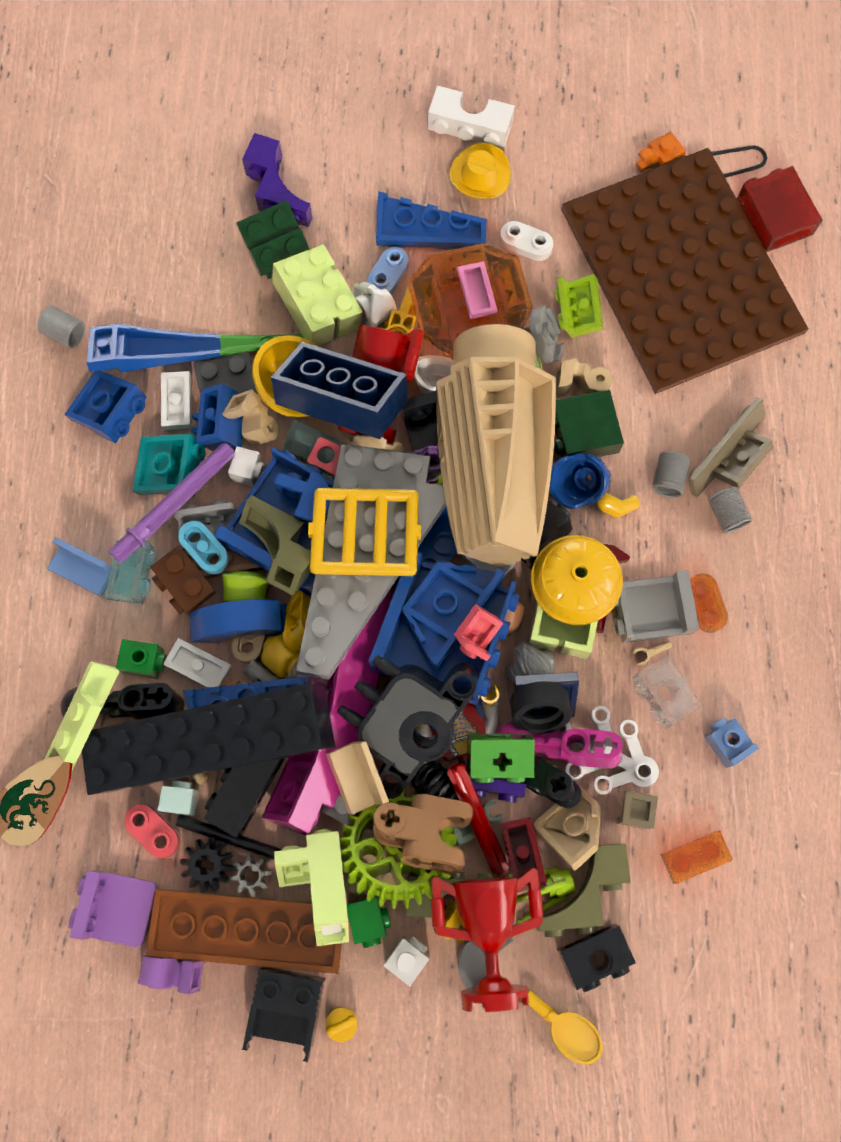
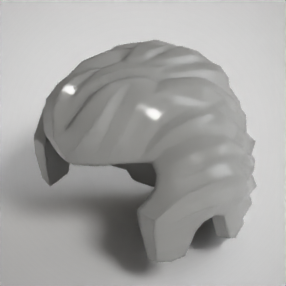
(529, 662)

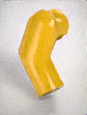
(617, 507)

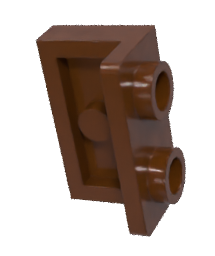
(182, 580)

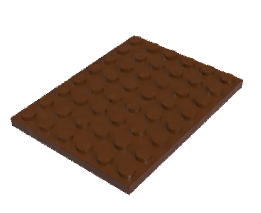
(683, 270)

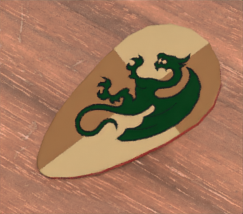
(33, 801)

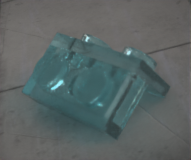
(131, 579)

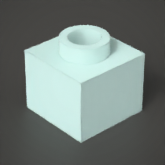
(178, 798)

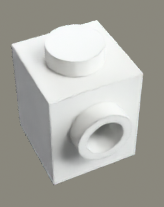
(407, 959)

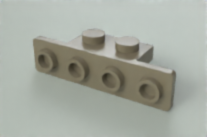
(735, 454)

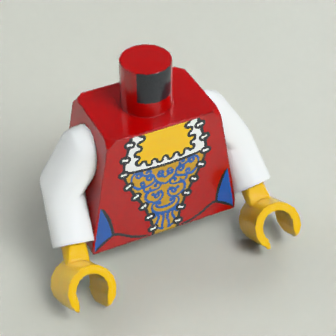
(472, 720)

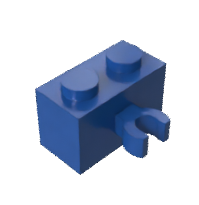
(212, 425)

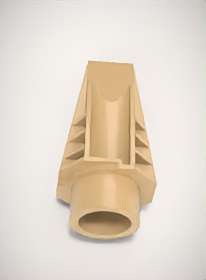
(496, 443)

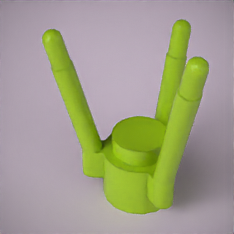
(558, 885)

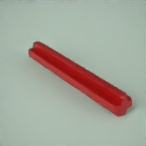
(480, 823)

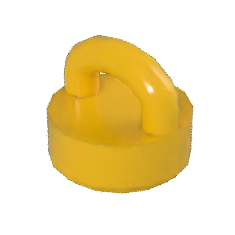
(341, 1024)

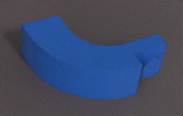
(237, 619)

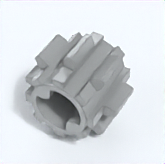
(258, 866)

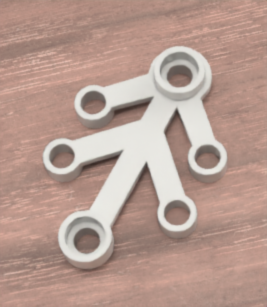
(631, 764)

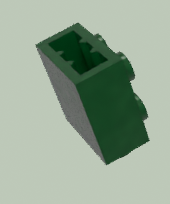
(587, 425)

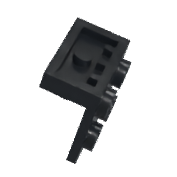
(421, 420)

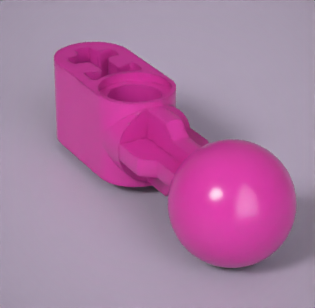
(556, 745)

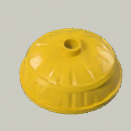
(266, 363)
(564, 593)

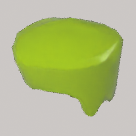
(244, 586)

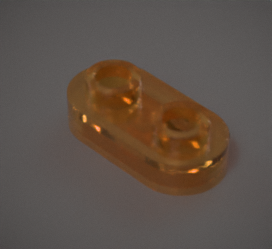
(709, 603)

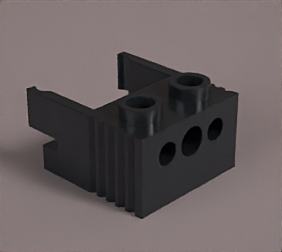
(285, 1008)

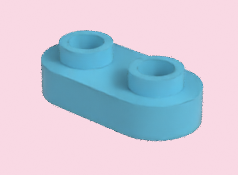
(204, 548)

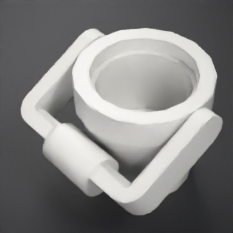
(375, 304)

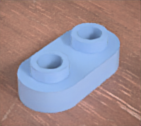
(389, 270)

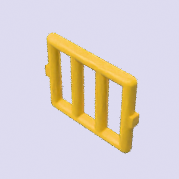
(379, 566)

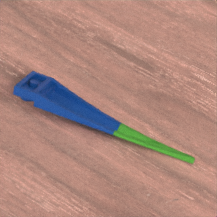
(143, 348)

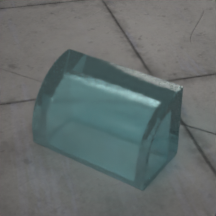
(301, 441)

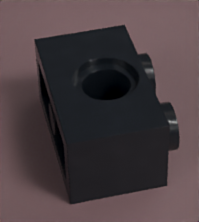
(577, 955)

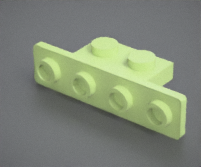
(83, 712)

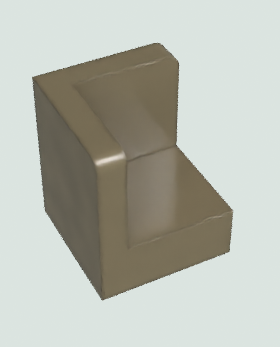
(638, 810)

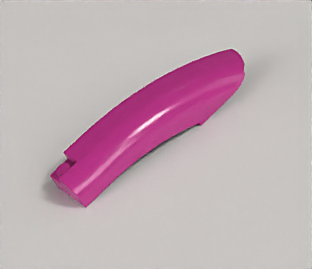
(307, 777)

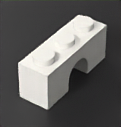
(449, 118)

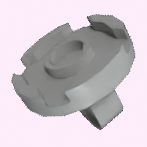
(544, 329)

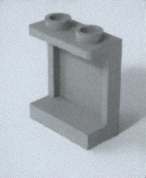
(656, 608)

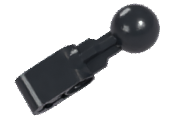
(154, 701)

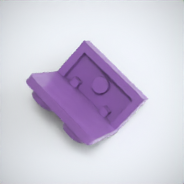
(112, 908)

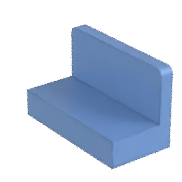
(80, 568)

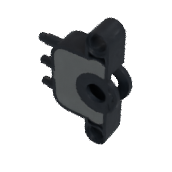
(404, 703)

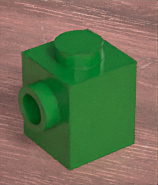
(140, 659)
(368, 922)

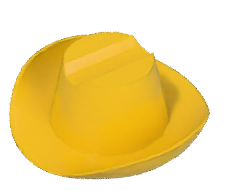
(481, 171)

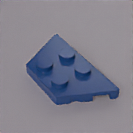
(444, 603)

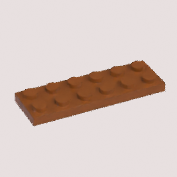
(238, 932)

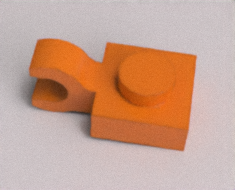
(660, 151)

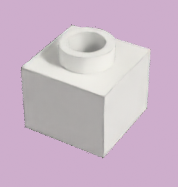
(246, 467)

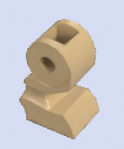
(589, 380)
(256, 425)

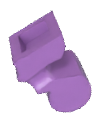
(171, 973)

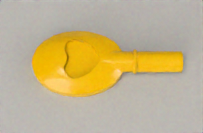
(570, 1032)

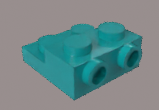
(165, 462)

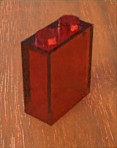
(779, 208)

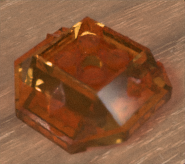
(440, 299)

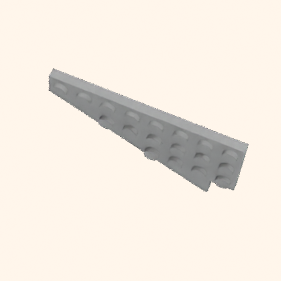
(345, 603)

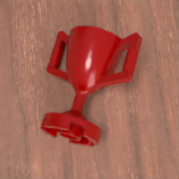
(390, 351)
(488, 918)

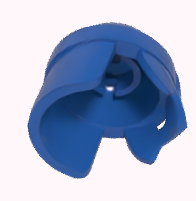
(571, 484)

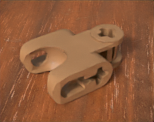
(418, 831)

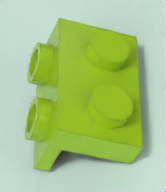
(579, 305)

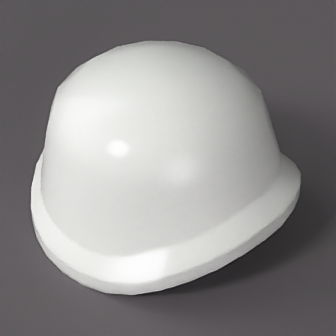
(431, 369)

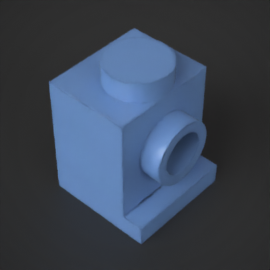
(729, 753)

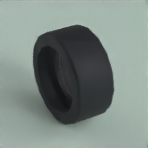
(537, 695)

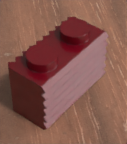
(522, 849)

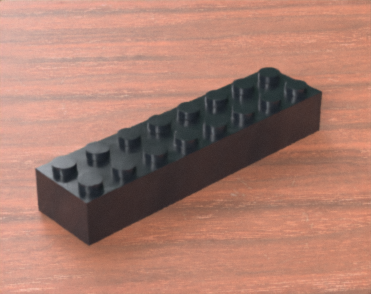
(208, 739)

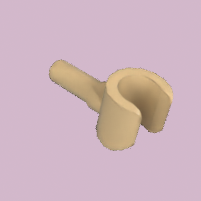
(652, 652)

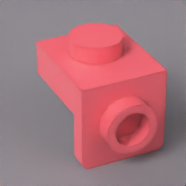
(477, 632)

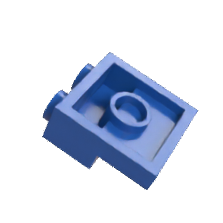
(107, 405)

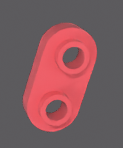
(151, 830)

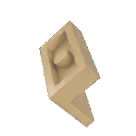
(357, 776)

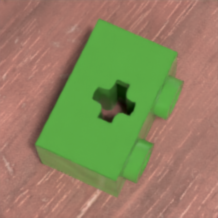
(486, 747)

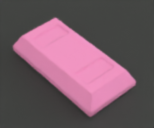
(477, 290)

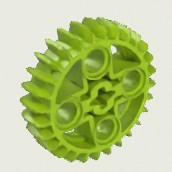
(365, 873)

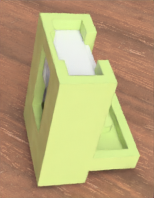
(322, 868)

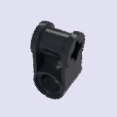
(550, 781)

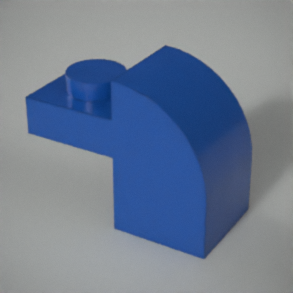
(297, 488)

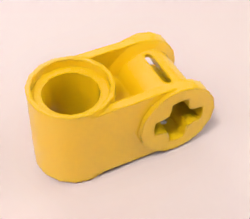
(295, 620)

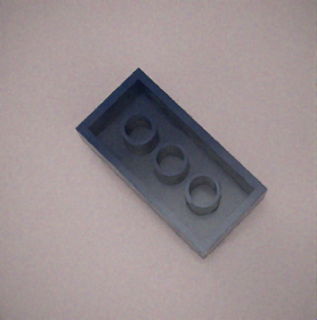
(340, 389)

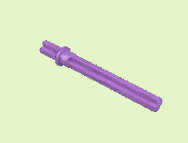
(171, 503)

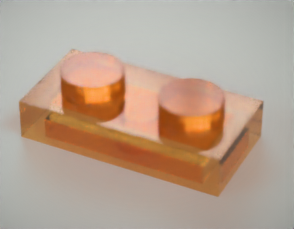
(696, 857)

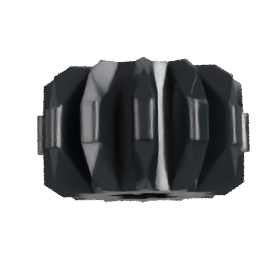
(434, 780)
(215, 856)

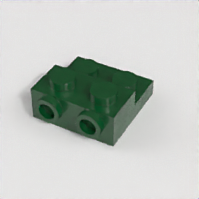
(272, 237)

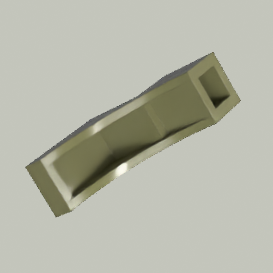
(280, 536)
(584, 911)

